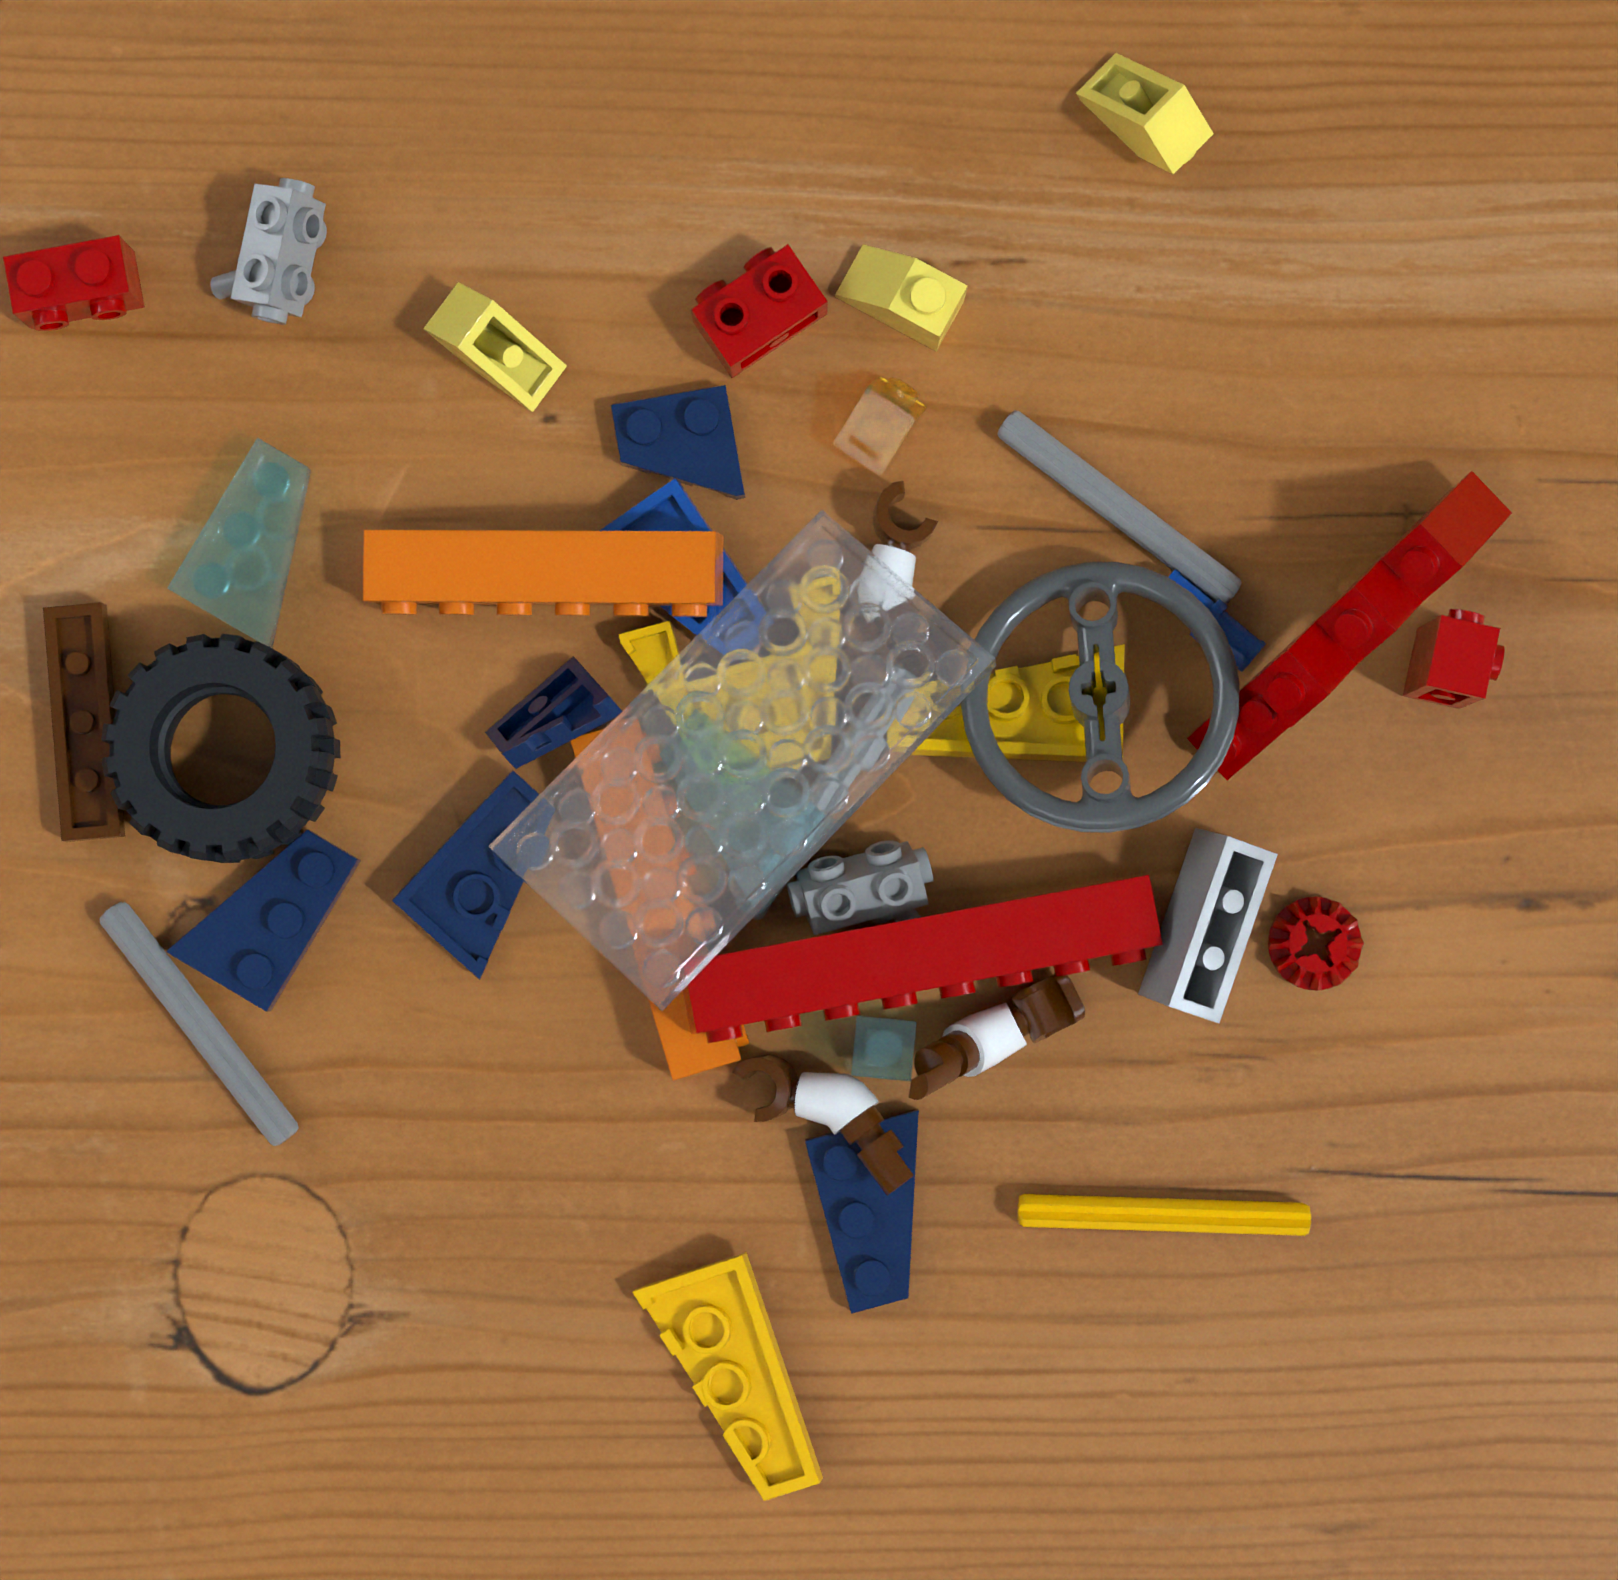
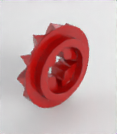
(1288, 935)

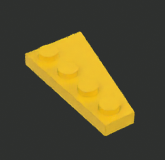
(1028, 714)
(729, 1350)

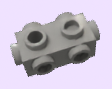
(277, 252)
(863, 887)

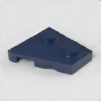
(552, 715)

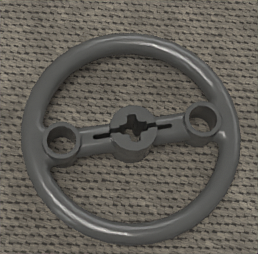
(1120, 808)

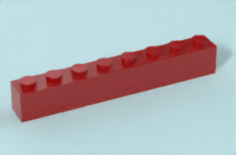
(921, 955)

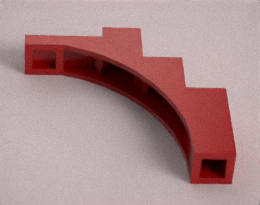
(1361, 619)

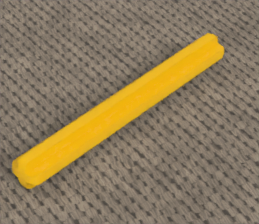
(1163, 1214)

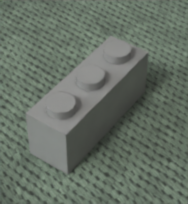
(1207, 924)

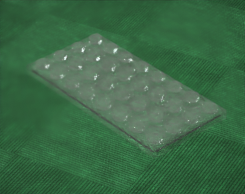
(742, 758)

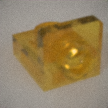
(880, 423)

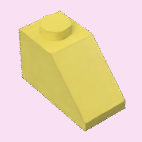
(1146, 112)
(903, 294)
(495, 346)

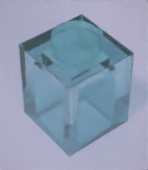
(883, 1048)

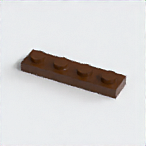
(80, 706)

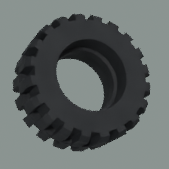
(144, 735)

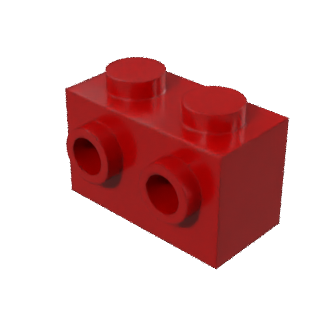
(74, 283)
(758, 309)
(1454, 660)

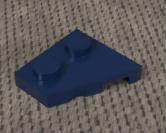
(682, 439)

